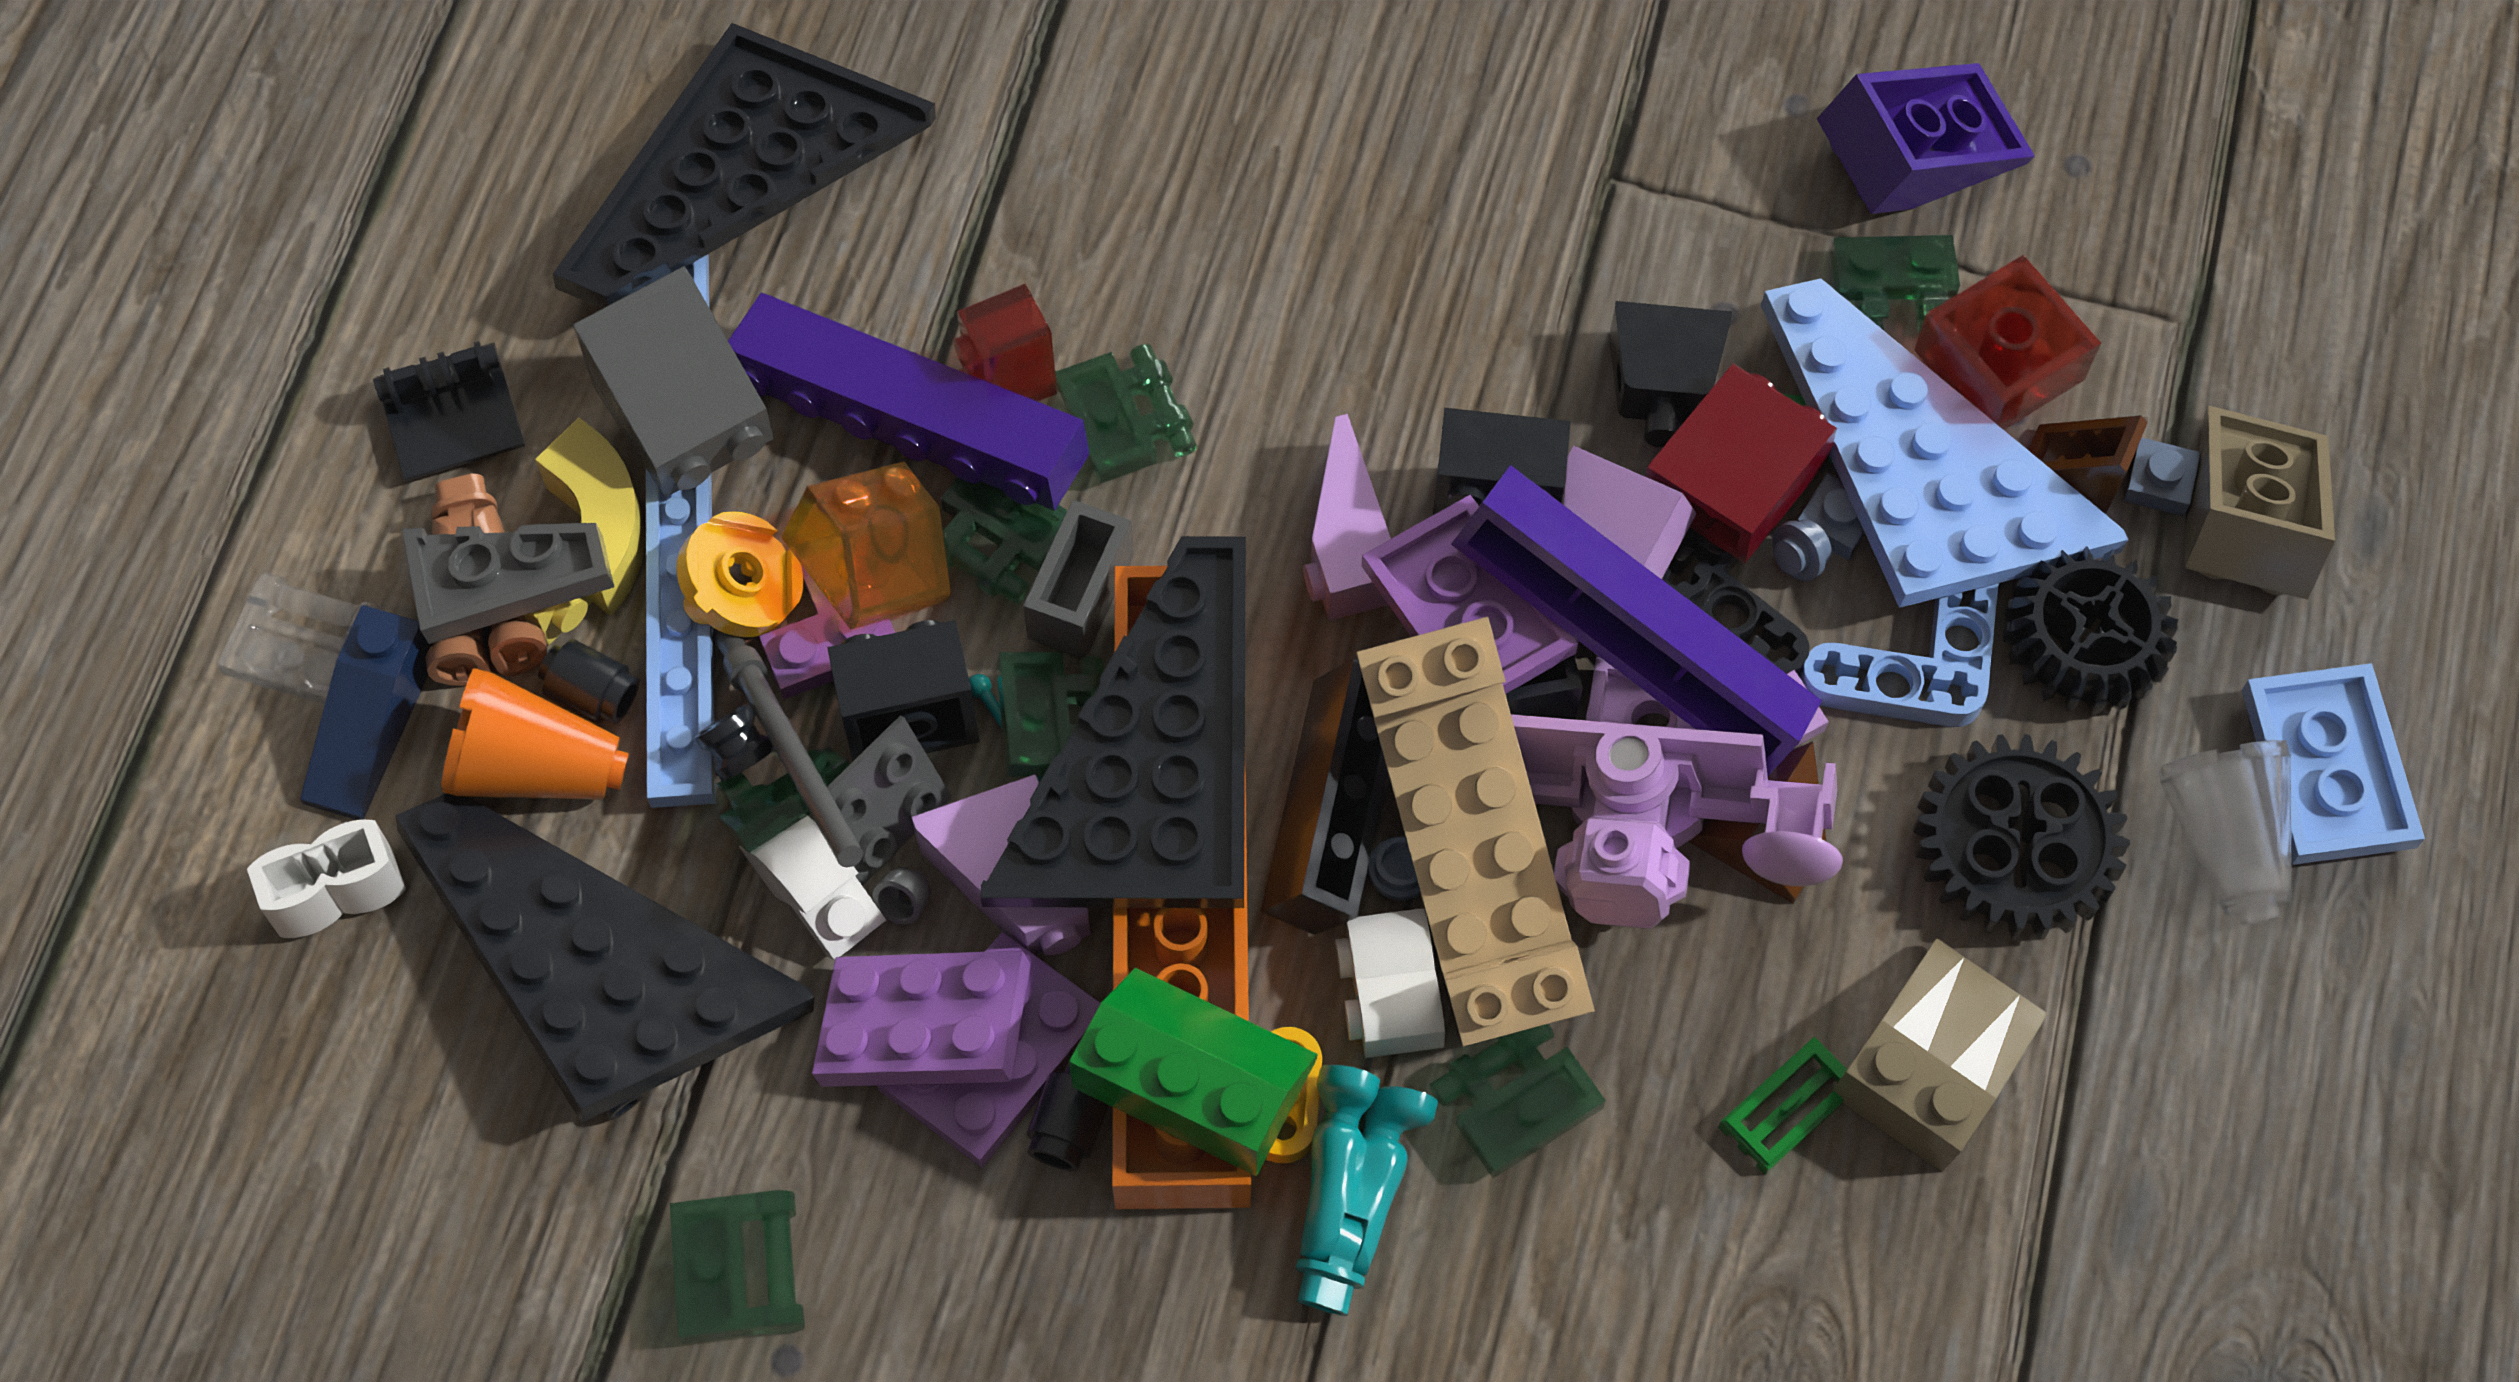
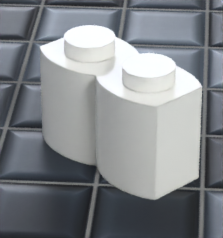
(314, 884)
(1393, 983)

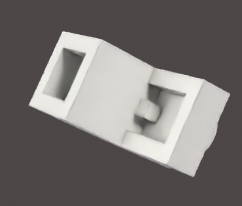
(821, 892)

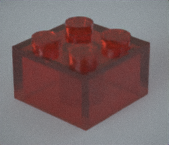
(2008, 343)

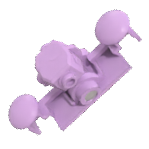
(1648, 792)

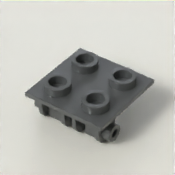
(884, 792)

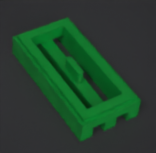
(1751, 1141)

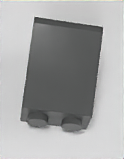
(673, 382)

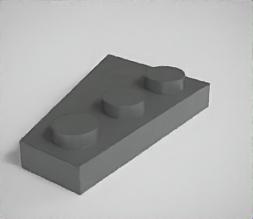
(493, 577)

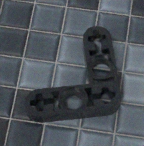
(1714, 586)

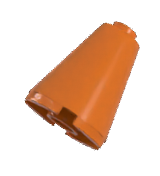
(527, 747)

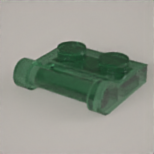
(712, 1267)

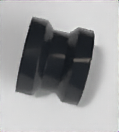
(734, 742)

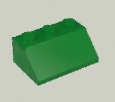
(1190, 1069)

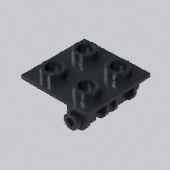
(449, 410)

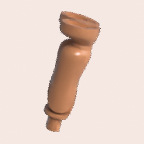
(513, 643)

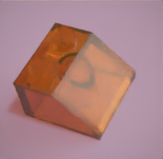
(871, 544)

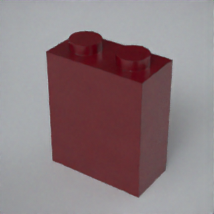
(1743, 459)

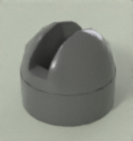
(892, 889)

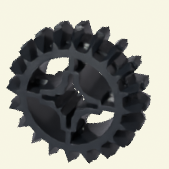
(2127, 661)

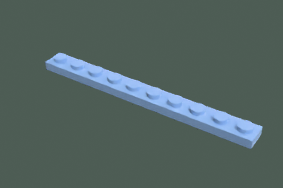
(676, 646)

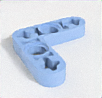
(1943, 667)

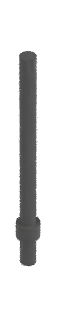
(749, 674)

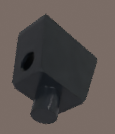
(1664, 362)

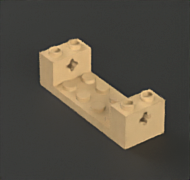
(1474, 831)

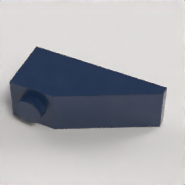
(365, 711)

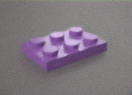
(1439, 587)
(922, 1019)
(982, 1115)

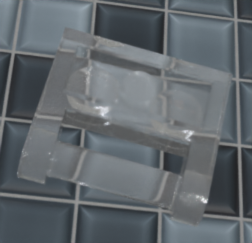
(284, 653)

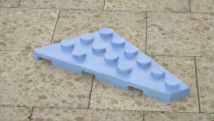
(1927, 472)

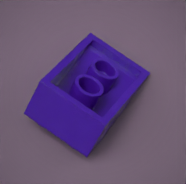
(1921, 134)

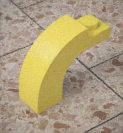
(595, 483)

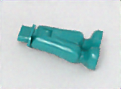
(1353, 1180)

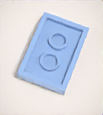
(2344, 762)

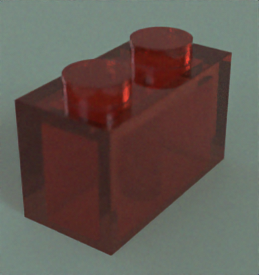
(1008, 344)

